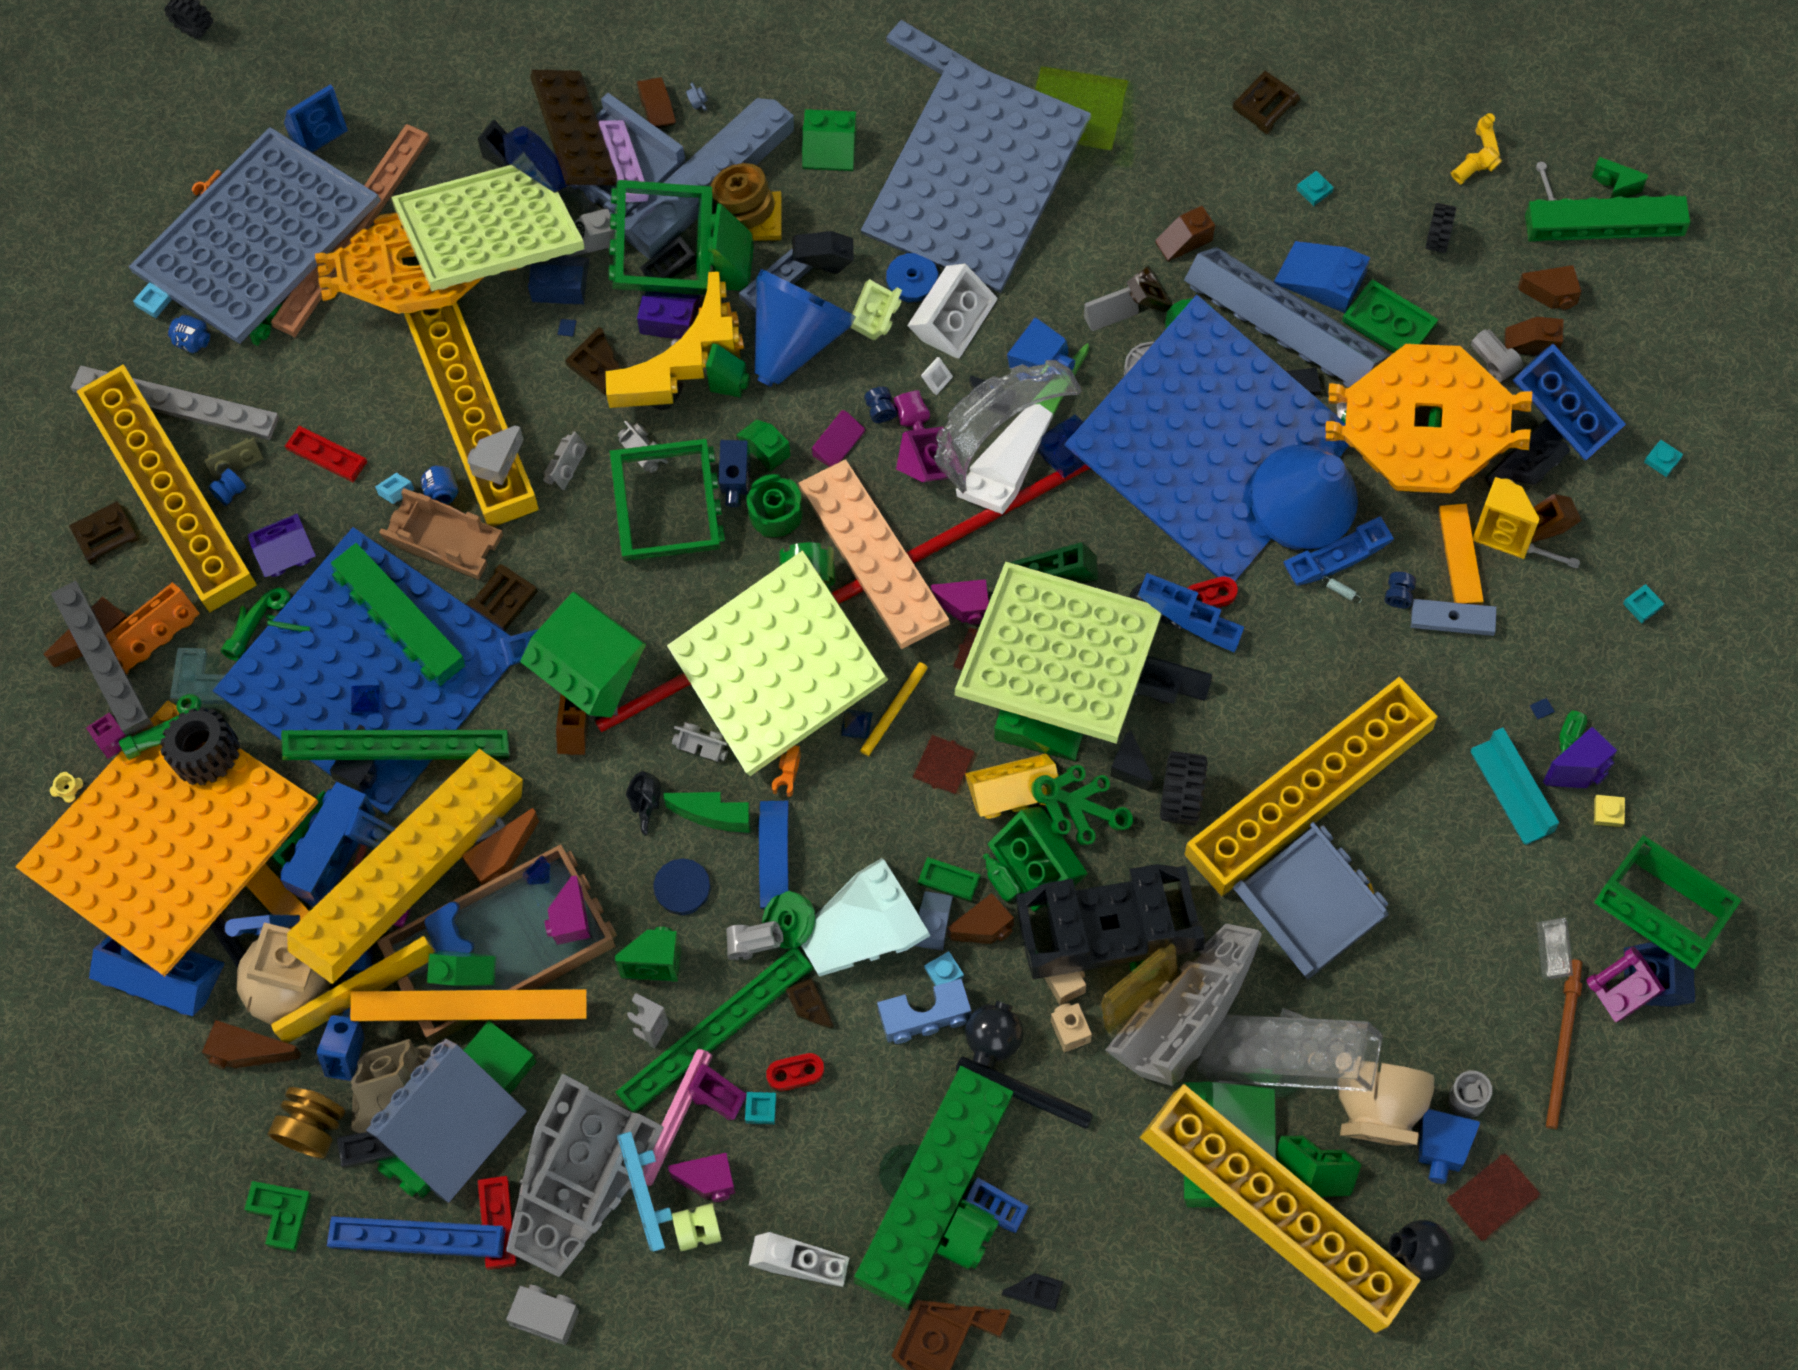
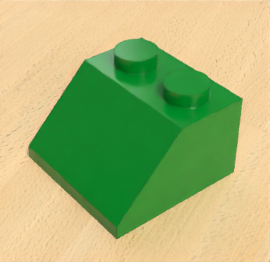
(829, 140)
(651, 956)

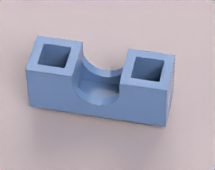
(902, 1021)

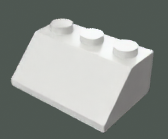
(953, 310)

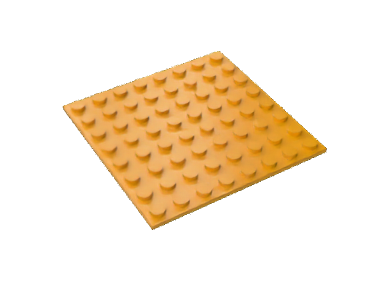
(162, 855)

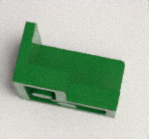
(1321, 1170)

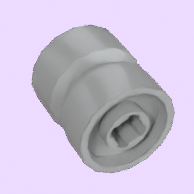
(1470, 1094)

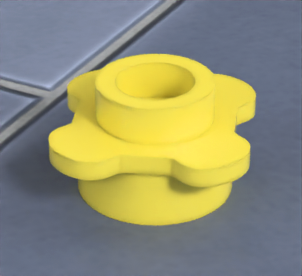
(61, 781)

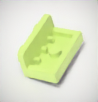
(875, 309)

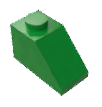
(726, 372)
(766, 443)
(461, 968)

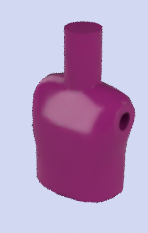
(912, 410)

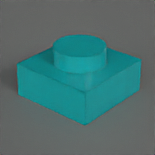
(1315, 188)
(1663, 458)
(1643, 603)
(760, 1108)

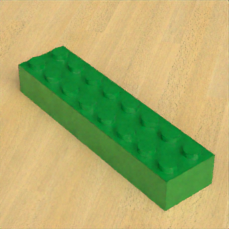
(933, 1188)

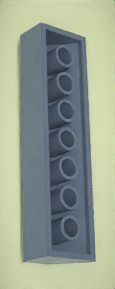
(743, 140)
(1283, 316)

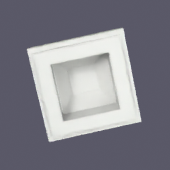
(936, 376)

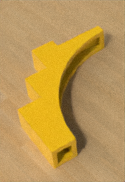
(657, 378)

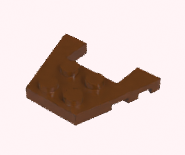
(938, 1332)

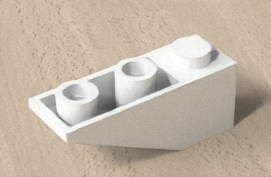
(798, 1259)

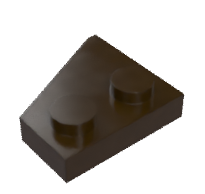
(593, 360)

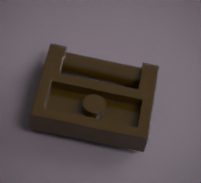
(1260, 96)
(100, 526)
(507, 602)

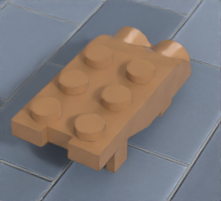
(441, 534)

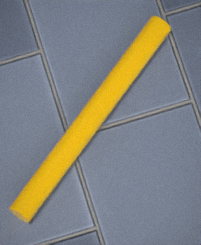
(893, 709)

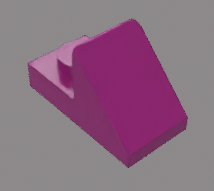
(107, 735)
(716, 1092)

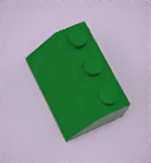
(1035, 852)

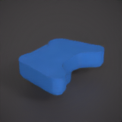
(445, 932)

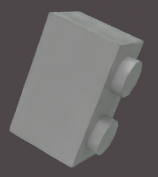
(543, 1314)

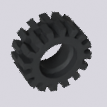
(189, 17)
(1440, 227)

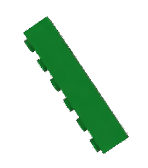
(1607, 218)
(397, 614)

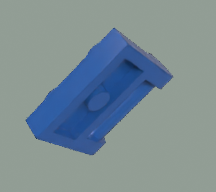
(254, 925)

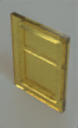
(1139, 986)

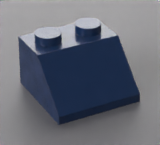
(559, 280)
(1671, 972)

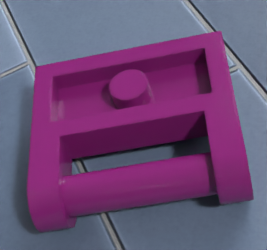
(1630, 993)

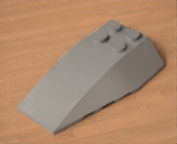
(1178, 1024)
(573, 1174)

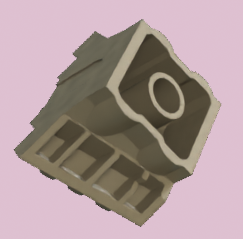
(380, 1076)

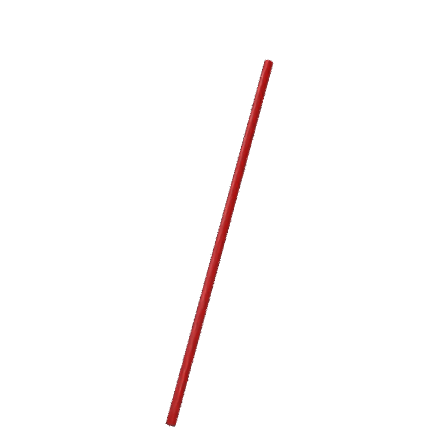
(854, 588)

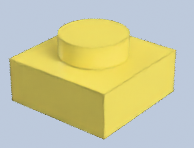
(1609, 810)

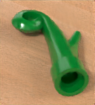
(246, 624)
(134, 745)

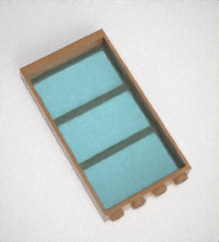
(509, 922)

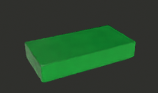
(949, 879)

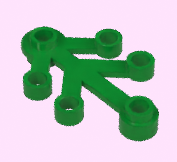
(1077, 803)

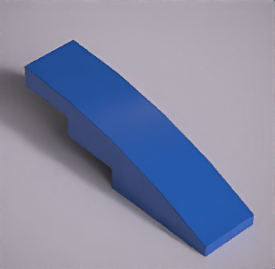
(1195, 616)

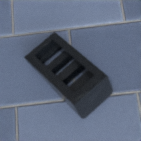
(673, 269)

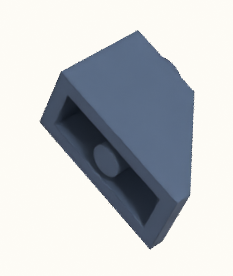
(935, 916)

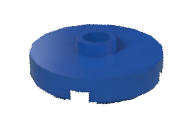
(916, 287)

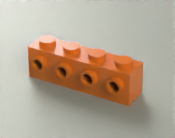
(151, 626)

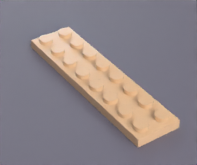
(874, 554)

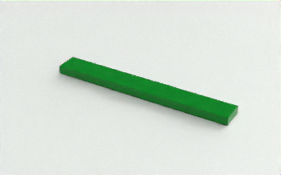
(392, 744)
(714, 1030)

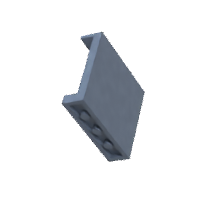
(655, 151)
(1313, 901)
(446, 1119)

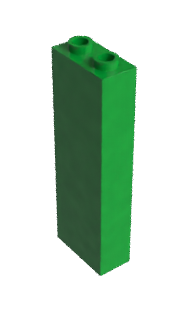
(502, 1060)

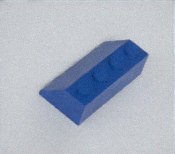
(1569, 402)
(324, 849)
(182, 989)

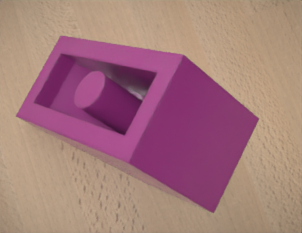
(963, 600)
(568, 914)
(706, 1176)

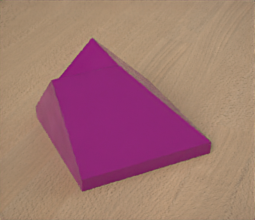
(918, 453)

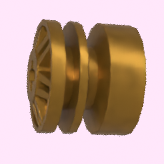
(308, 1117)

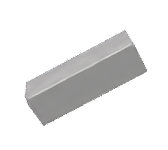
(1110, 309)

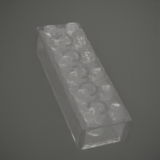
(1293, 1052)

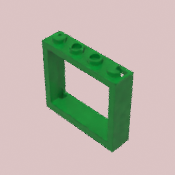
(616, 245)
(661, 451)
(1653, 922)

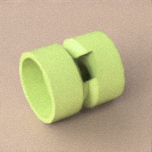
(686, 1223)

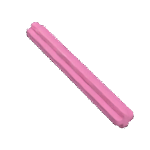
(675, 1116)

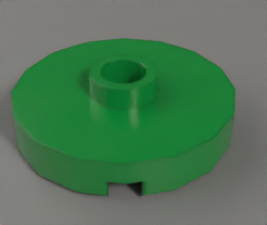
(788, 906)

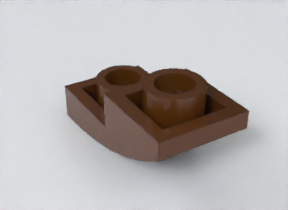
(656, 102)

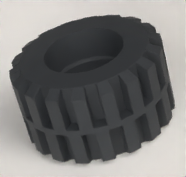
(191, 731)
(1183, 788)

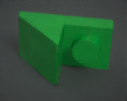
(1624, 179)

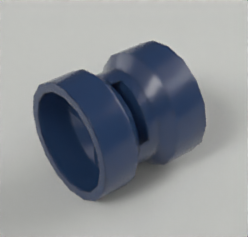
(881, 407)
(1400, 590)

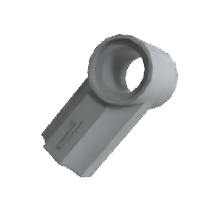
(1499, 359)
(746, 940)

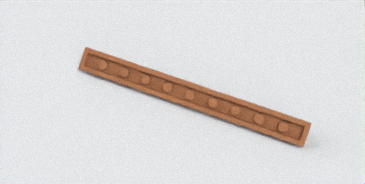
(383, 182)

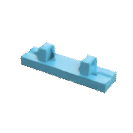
(649, 1217)

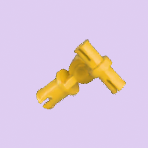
(1486, 158)

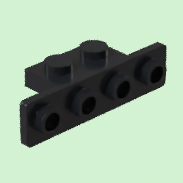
(1532, 464)
(1166, 680)

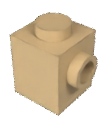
(1067, 986)
(1070, 1026)

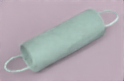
(1341, 589)

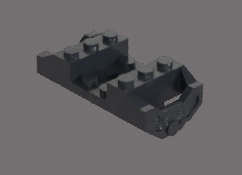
(1109, 921)

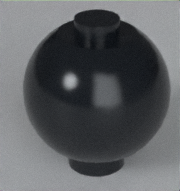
(993, 1033)
(1423, 1249)

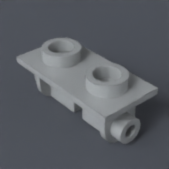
(636, 437)
(569, 453)
(691, 737)

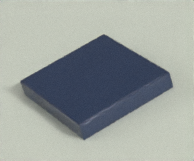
(567, 327)
(1542, 708)

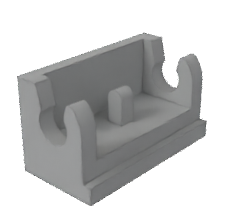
(650, 1018)

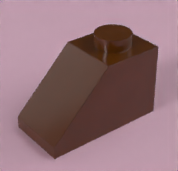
(1186, 234)
(1552, 287)
(1534, 335)
(1555, 517)
(983, 923)

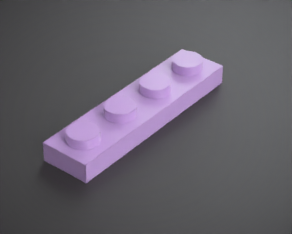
(622, 155)

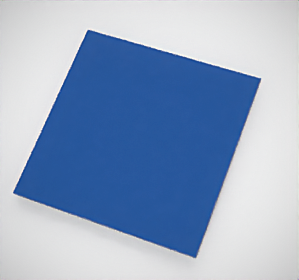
(1194, 430)
(308, 675)

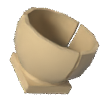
(274, 978)
(1391, 1108)

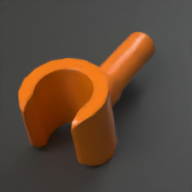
(197, 187)

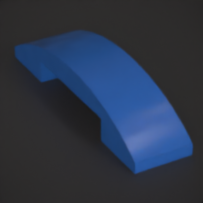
(1340, 554)
(773, 850)

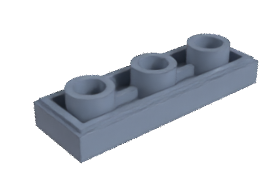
(1470, 617)

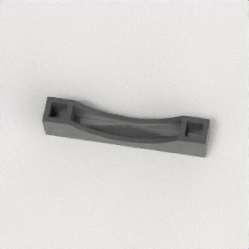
(101, 659)

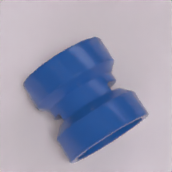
(226, 487)

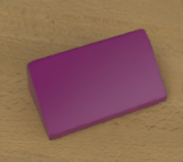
(837, 439)

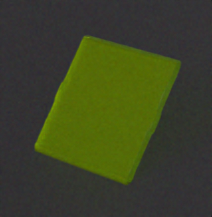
(1092, 93)

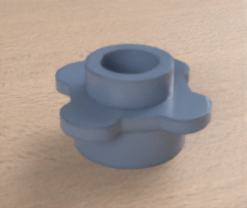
(697, 97)

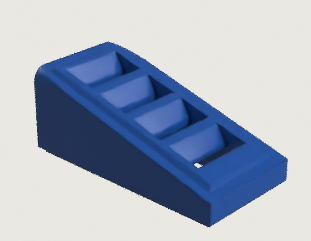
(989, 1190)

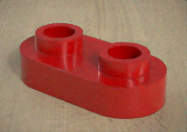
(1209, 590)
(794, 1069)

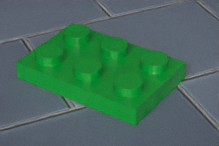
(1388, 318)

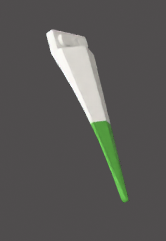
(1003, 466)

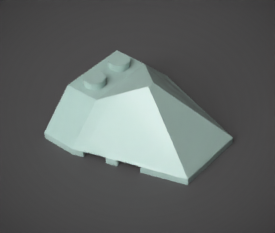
(863, 922)

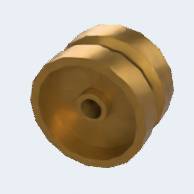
(744, 193)

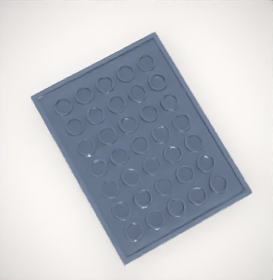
(976, 172)
(254, 234)

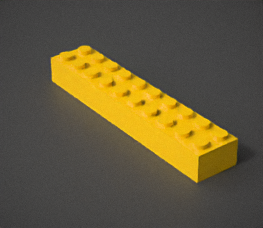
(468, 406)
(166, 488)
(1310, 786)
(404, 866)
(1280, 1209)

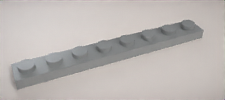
(195, 406)

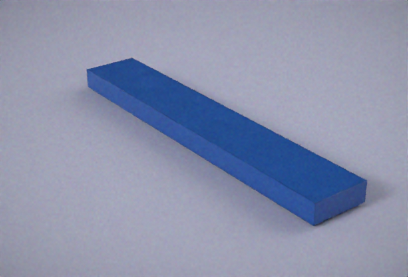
(416, 1237)

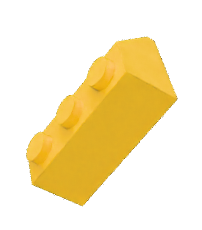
(1507, 519)
(1008, 785)

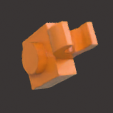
(789, 765)

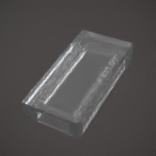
(1554, 948)

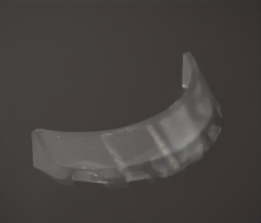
(992, 405)

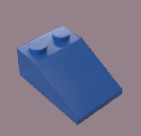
(316, 120)
(1324, 273)

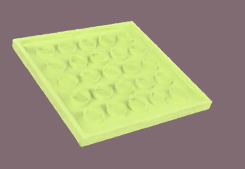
(485, 226)
(1059, 652)
(777, 663)

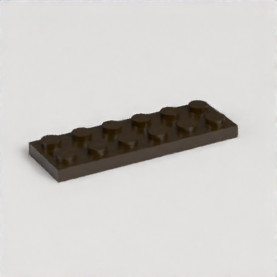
(573, 127)

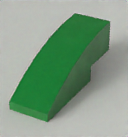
(710, 811)

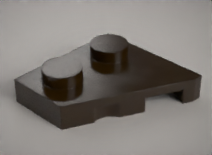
(1148, 291)

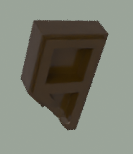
(808, 1003)

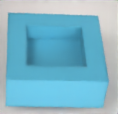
(152, 300)
(392, 487)
(943, 969)

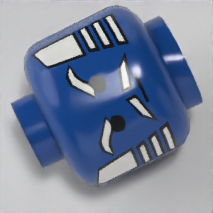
(189, 333)
(440, 484)

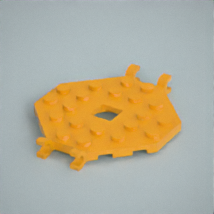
(375, 272)
(1428, 458)

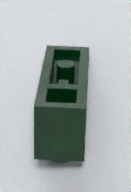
(1069, 562)

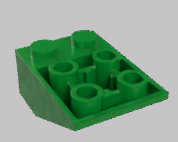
(730, 249)

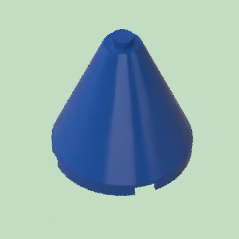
(791, 327)
(1304, 497)

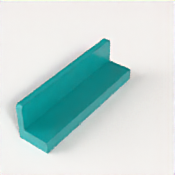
(1515, 787)

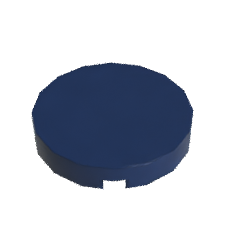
(681, 886)

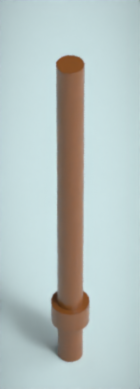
(1572, 990)

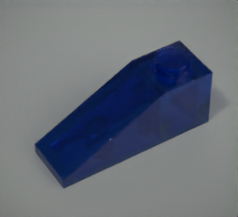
(534, 158)

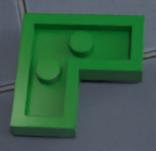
(286, 1208)

